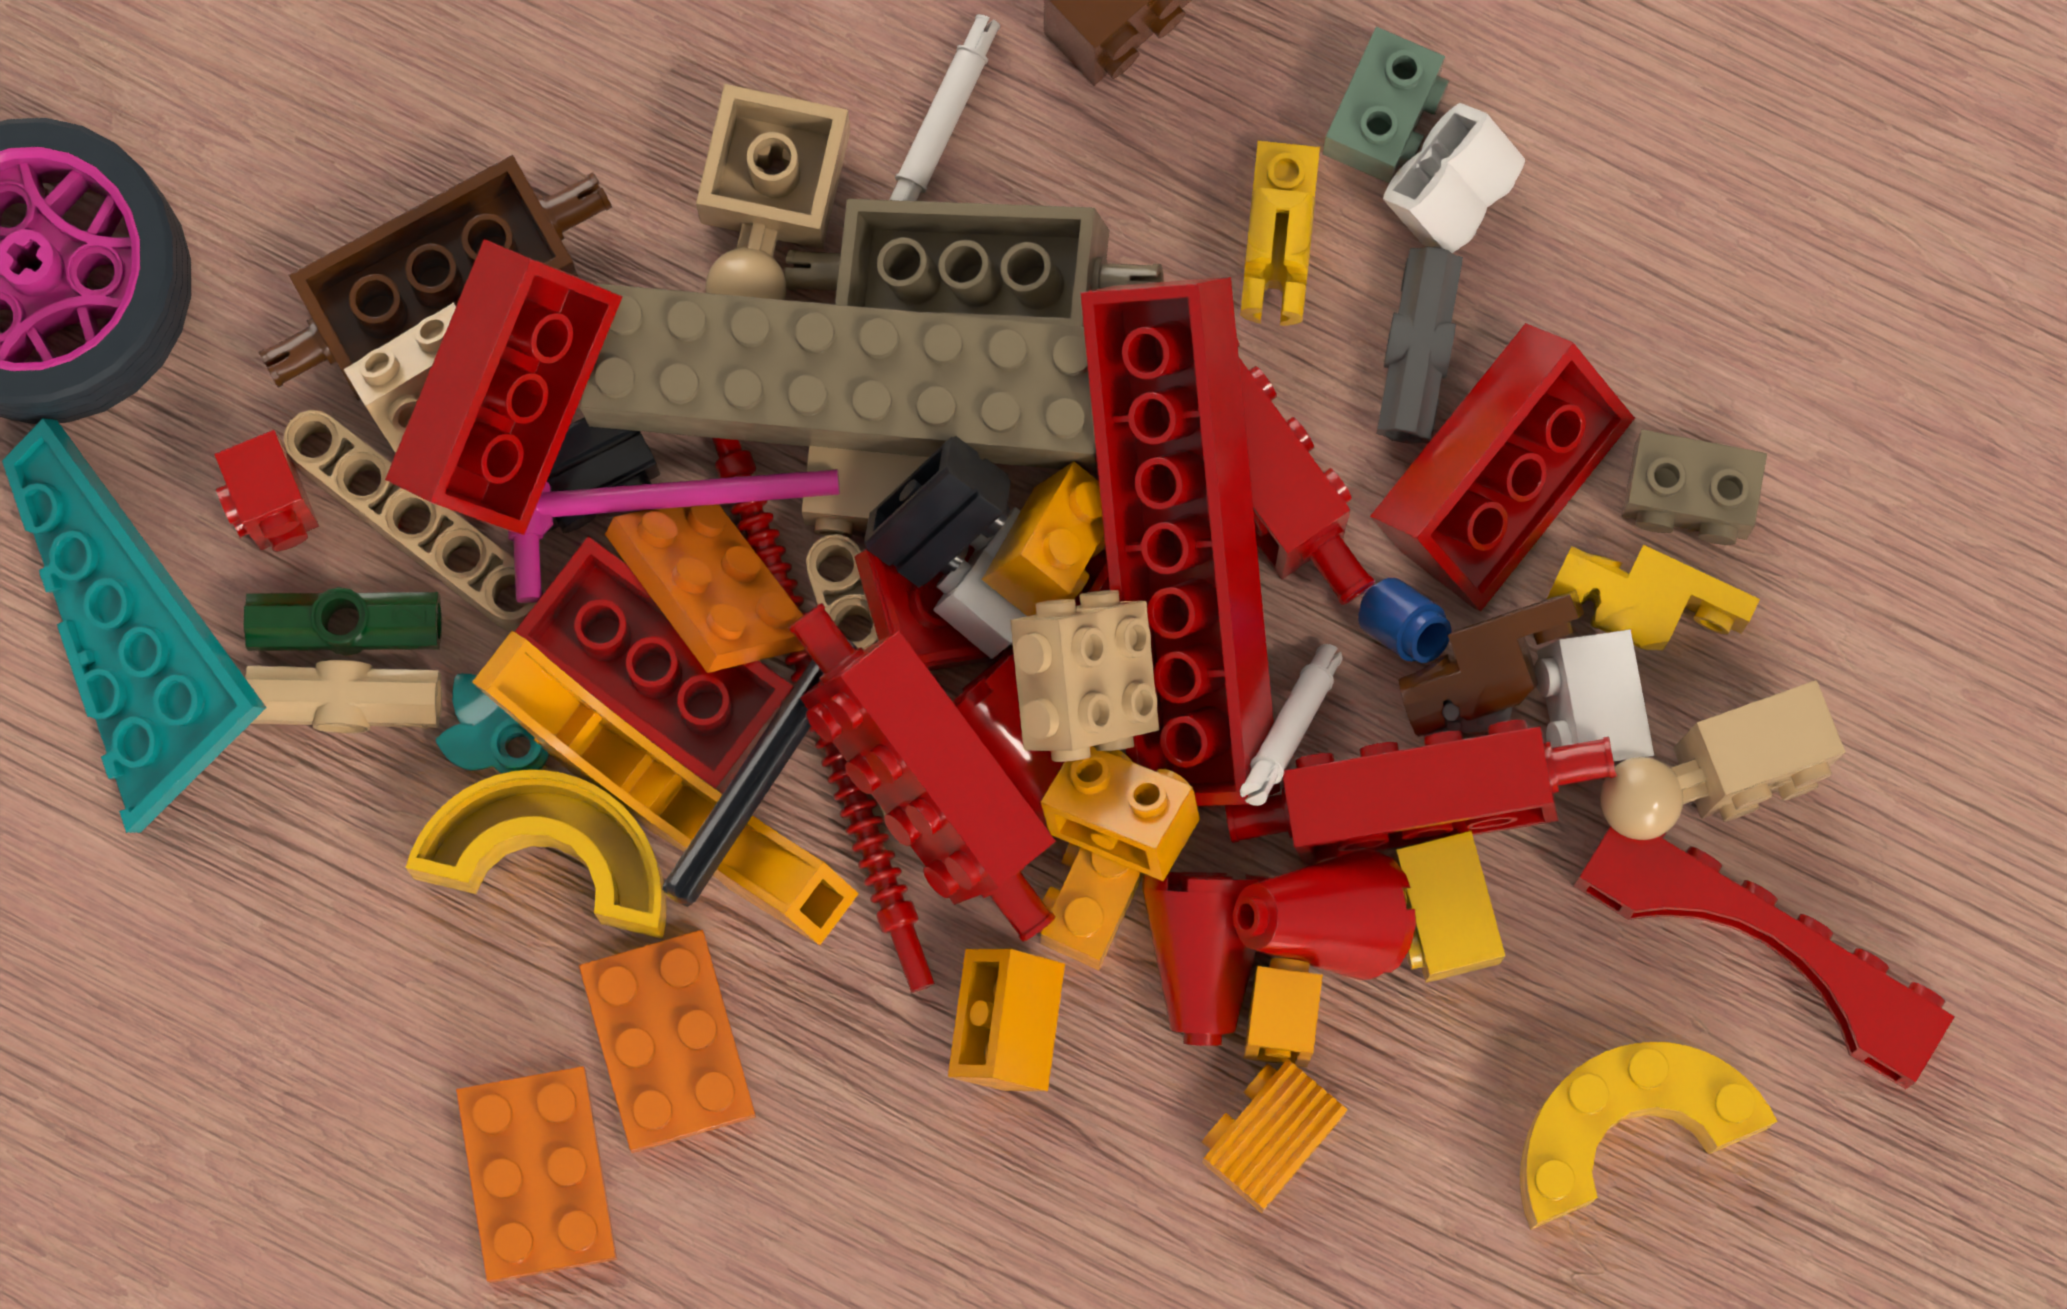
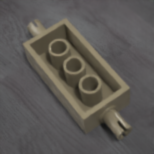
(968, 260)

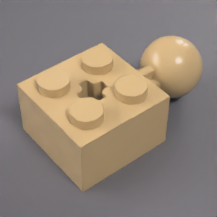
(765, 208)
(1728, 764)

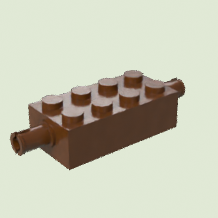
(422, 262)

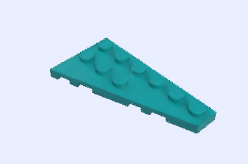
(132, 638)

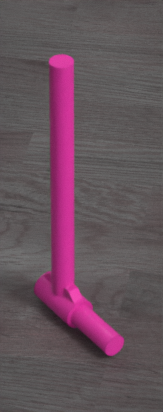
(652, 497)

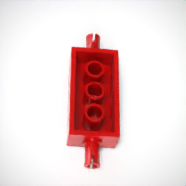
(1295, 503)
(925, 770)
(1421, 792)

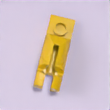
(1280, 229)
(1651, 596)

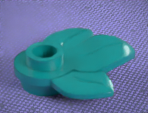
(485, 733)

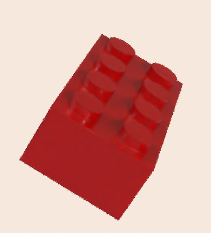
(503, 388)
(630, 658)

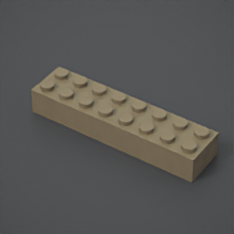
(843, 377)

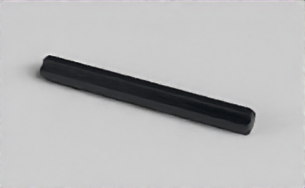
(743, 794)

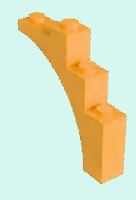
(658, 788)

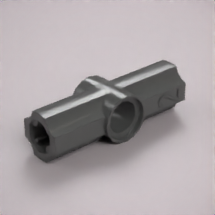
(1419, 345)

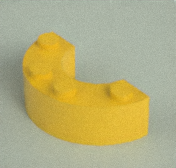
(546, 811)
(1621, 1085)

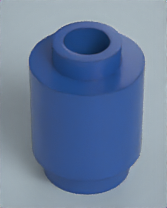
(1404, 621)

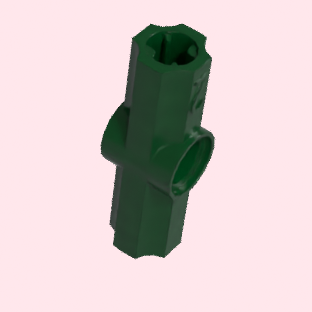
(302, 621)

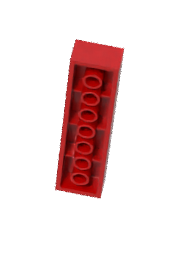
(1183, 521)

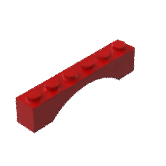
(1879, 1018)

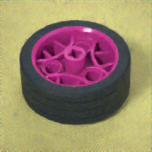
(49, 265)

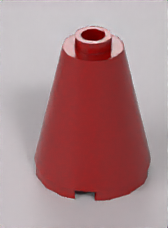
(993, 712)
(1332, 914)
(1199, 951)

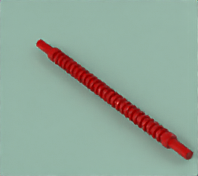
(895, 914)

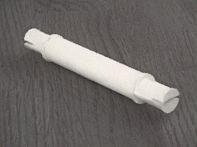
(945, 111)
(1291, 724)

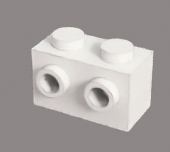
(1595, 693)

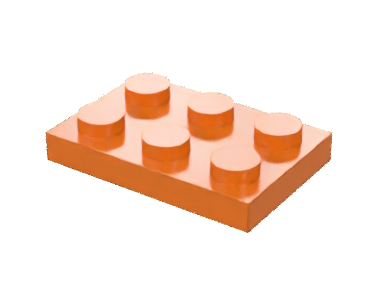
(707, 583)
(667, 1041)
(536, 1174)

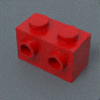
(265, 493)

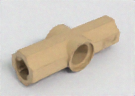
(347, 696)

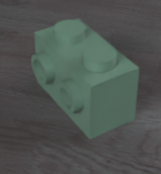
(1385, 105)

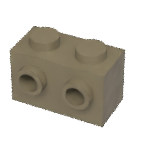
(1694, 487)

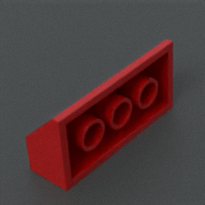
(1503, 465)

